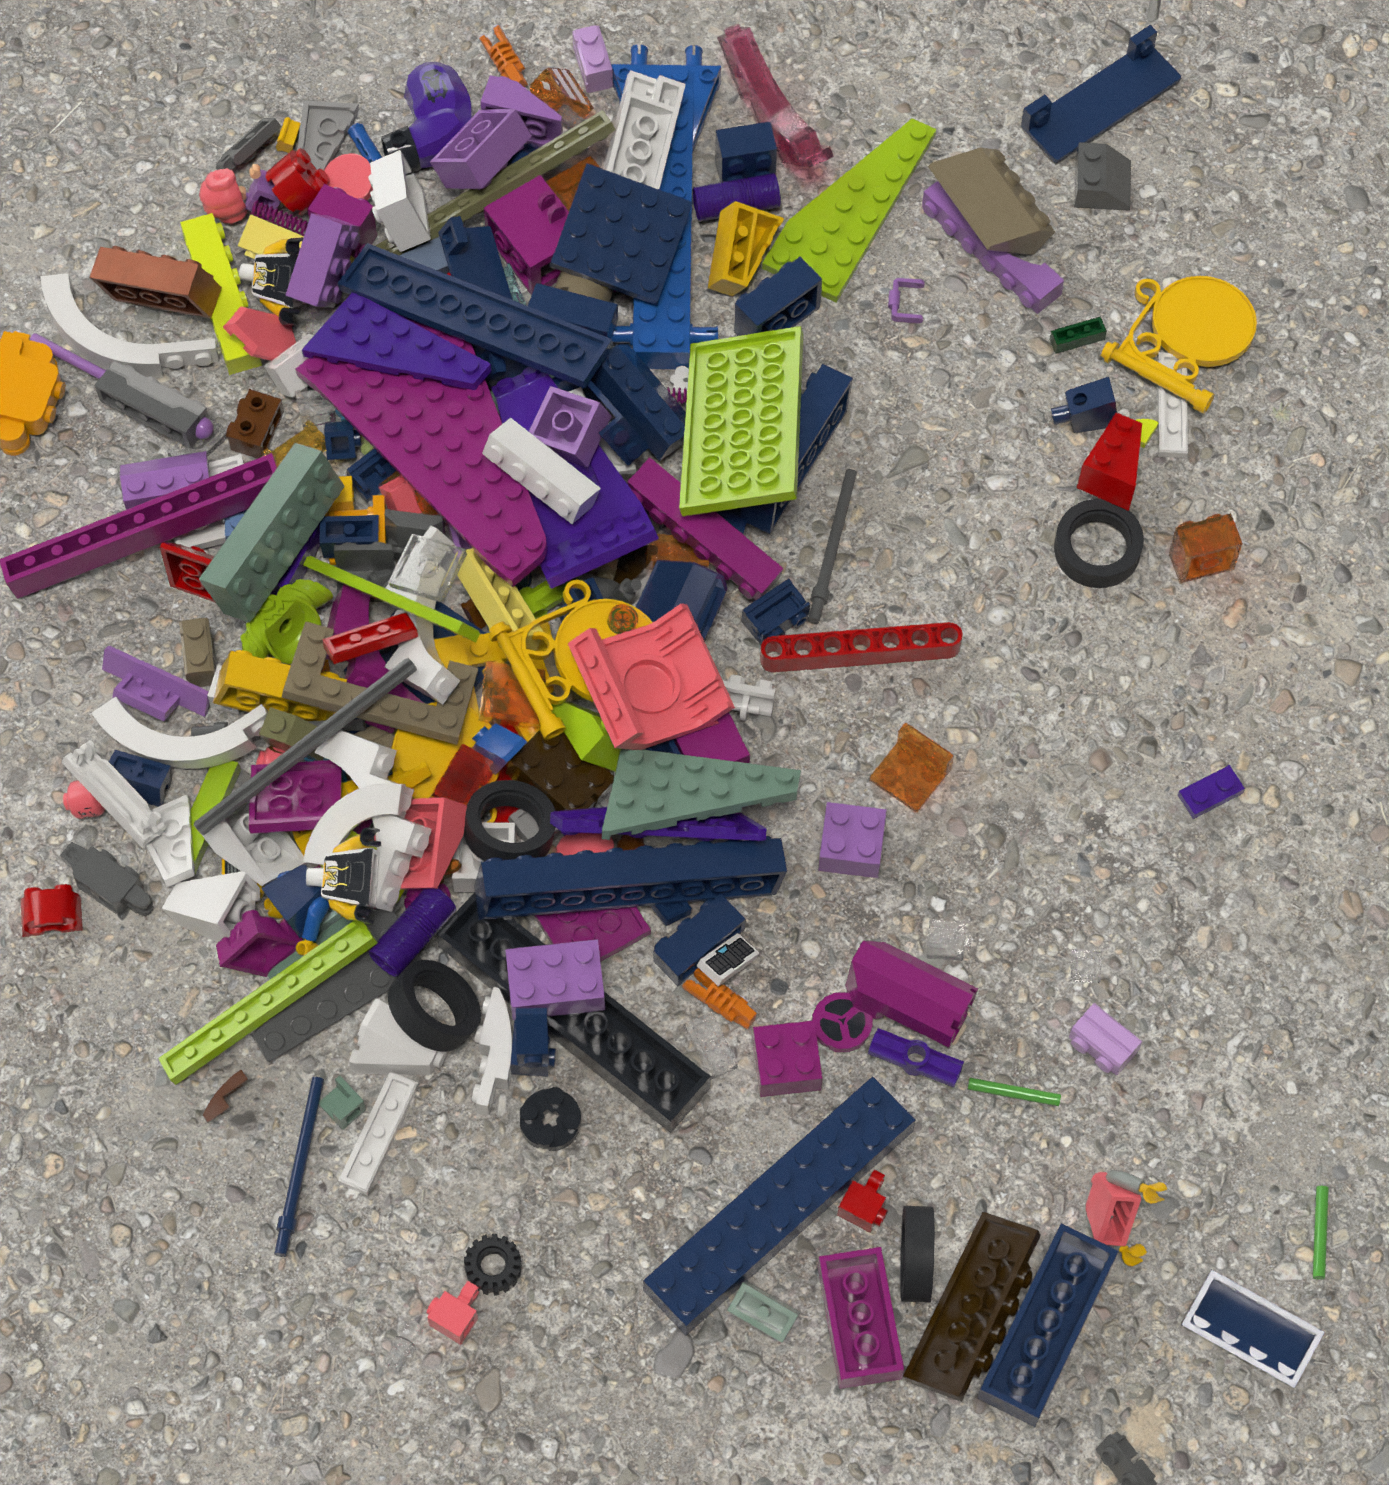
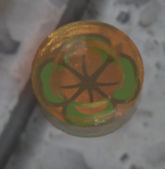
(622, 619)

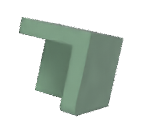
(343, 1104)

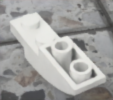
(496, 1042)

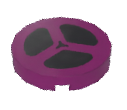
(841, 1024)

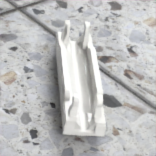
(114, 794)

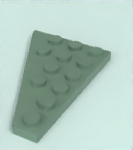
(662, 788)

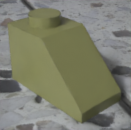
(285, 730)

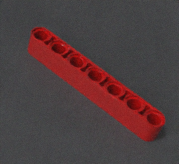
(871, 638)

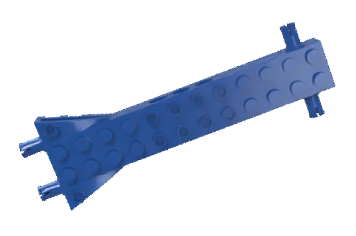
(663, 331)

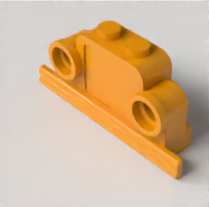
(27, 390)

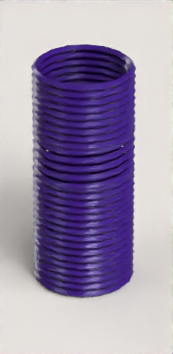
(760, 190)
(411, 932)

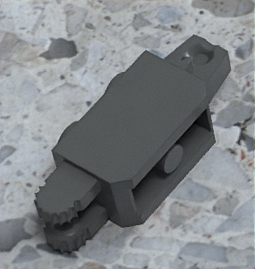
(106, 880)

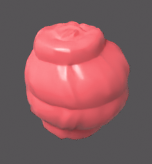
(222, 196)

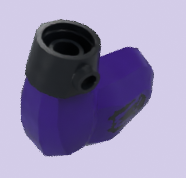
(439, 112)

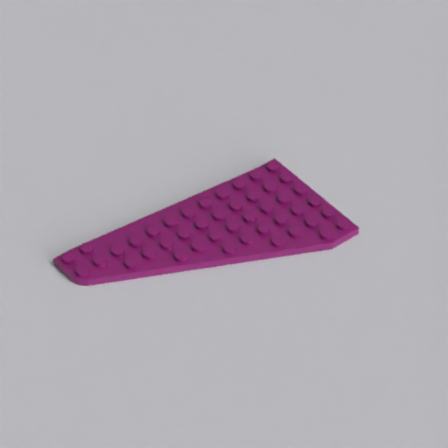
(437, 444)

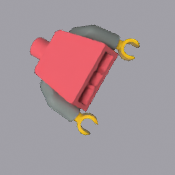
(1113, 1209)

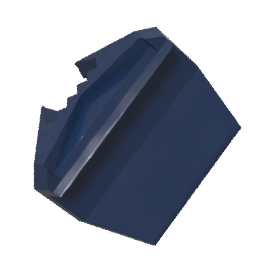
(683, 583)

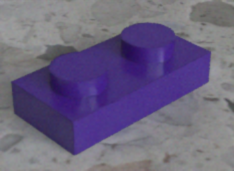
(1211, 792)

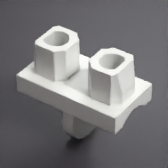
(750, 698)

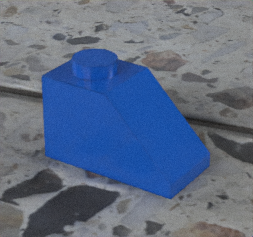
(498, 745)

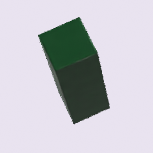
(1077, 335)

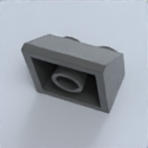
(1102, 178)

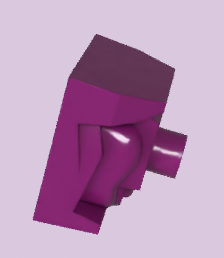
(257, 944)

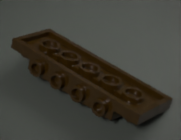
(974, 1307)

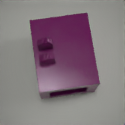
(527, 230)

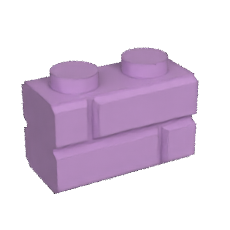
(592, 59)
(1104, 1040)

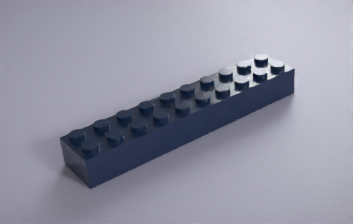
(628, 877)
(778, 1206)

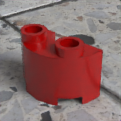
(50, 910)

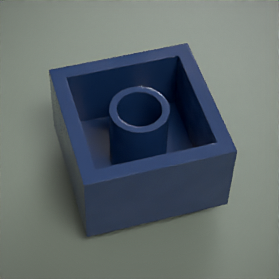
(745, 151)

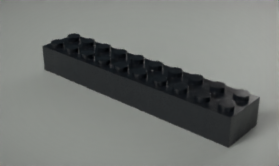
(606, 1041)

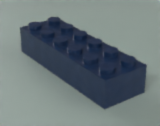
(820, 414)
(1047, 1325)

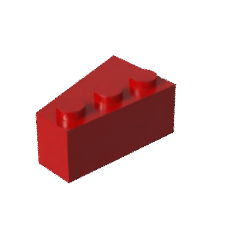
(1113, 463)

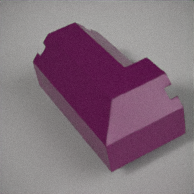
(908, 991)

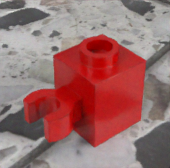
(864, 1204)

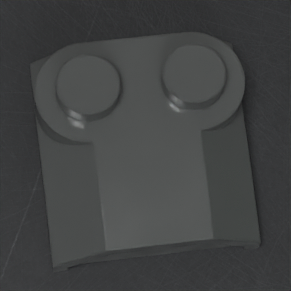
(402, 525)

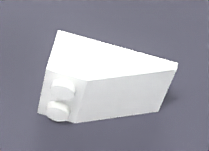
(257, 854)

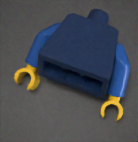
(298, 905)

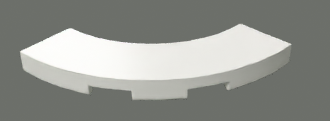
(348, 813)

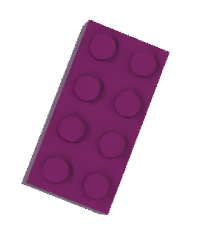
(860, 1318)

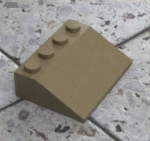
(993, 201)

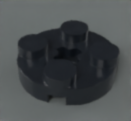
(553, 1102)

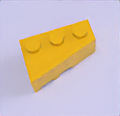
(739, 246)

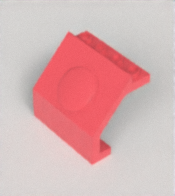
(652, 680)

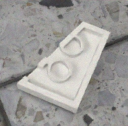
(174, 847)

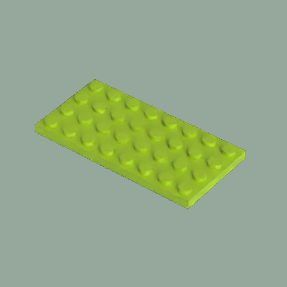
(742, 421)

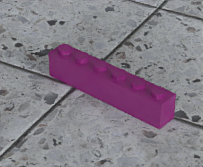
(706, 533)

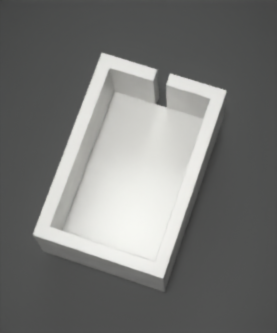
(399, 201)

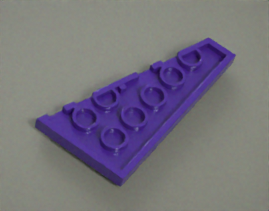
(390, 344)

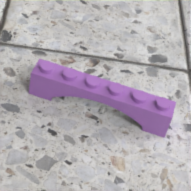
(1032, 283)

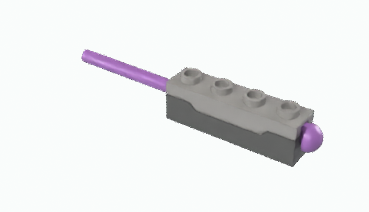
(143, 398)

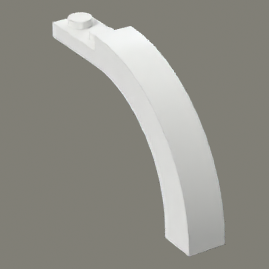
(104, 349)

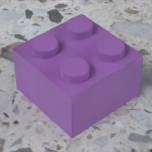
(570, 425)
(852, 840)

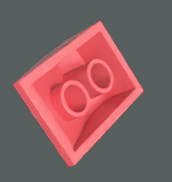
(447, 825)

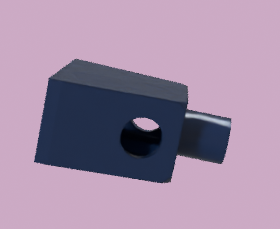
(1087, 406)

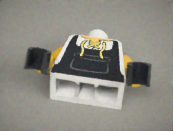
(272, 276)
(350, 876)

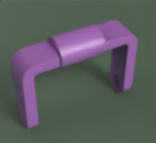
(894, 300)

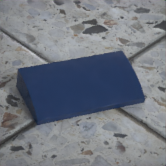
(1253, 1328)

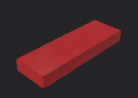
(370, 638)

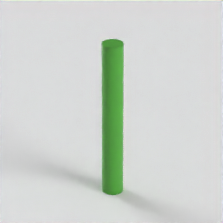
(1014, 1091)
(1320, 1232)

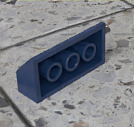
(641, 400)

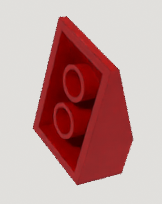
(185, 566)

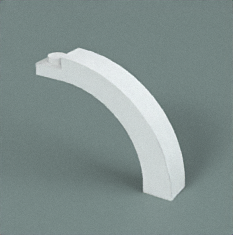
(177, 751)

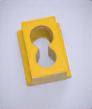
(288, 135)

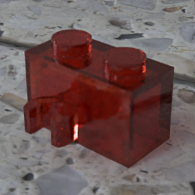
(463, 775)

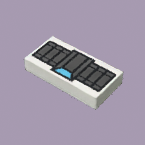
(728, 959)

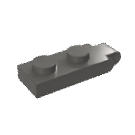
(246, 147)

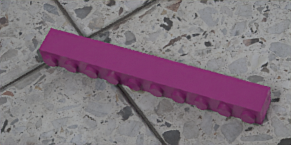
(136, 528)

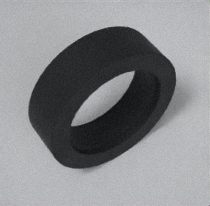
(1098, 575)
(512, 794)
(417, 1022)
(917, 1254)

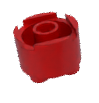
(296, 180)

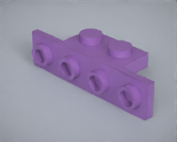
(152, 688)

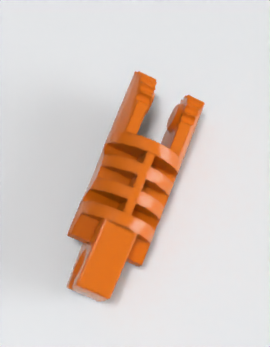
(504, 57)
(721, 999)

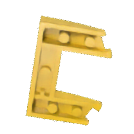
(477, 653)

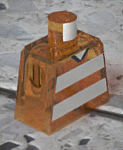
(558, 88)

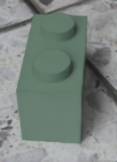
(763, 1311)

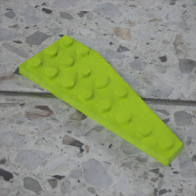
(846, 217)

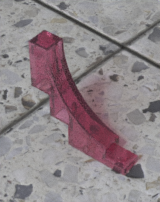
(794, 138)

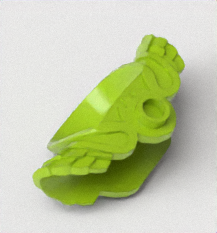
(282, 619)

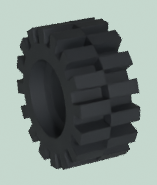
(493, 1246)

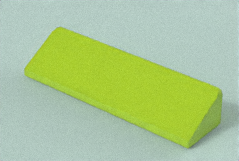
(215, 787)

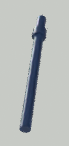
(287, 1222)

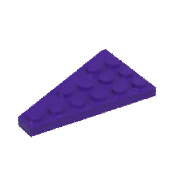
(729, 826)

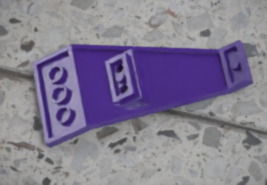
(604, 532)

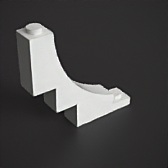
(431, 675)

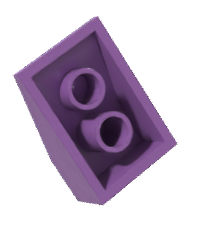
(538, 117)

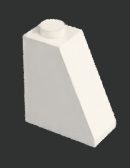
(212, 903)
(389, 1049)

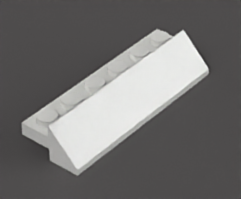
(644, 128)

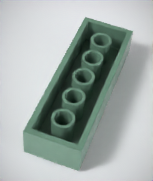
(272, 532)

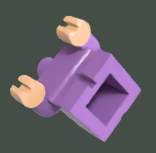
(259, 190)

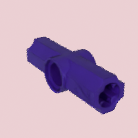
(897, 1049)

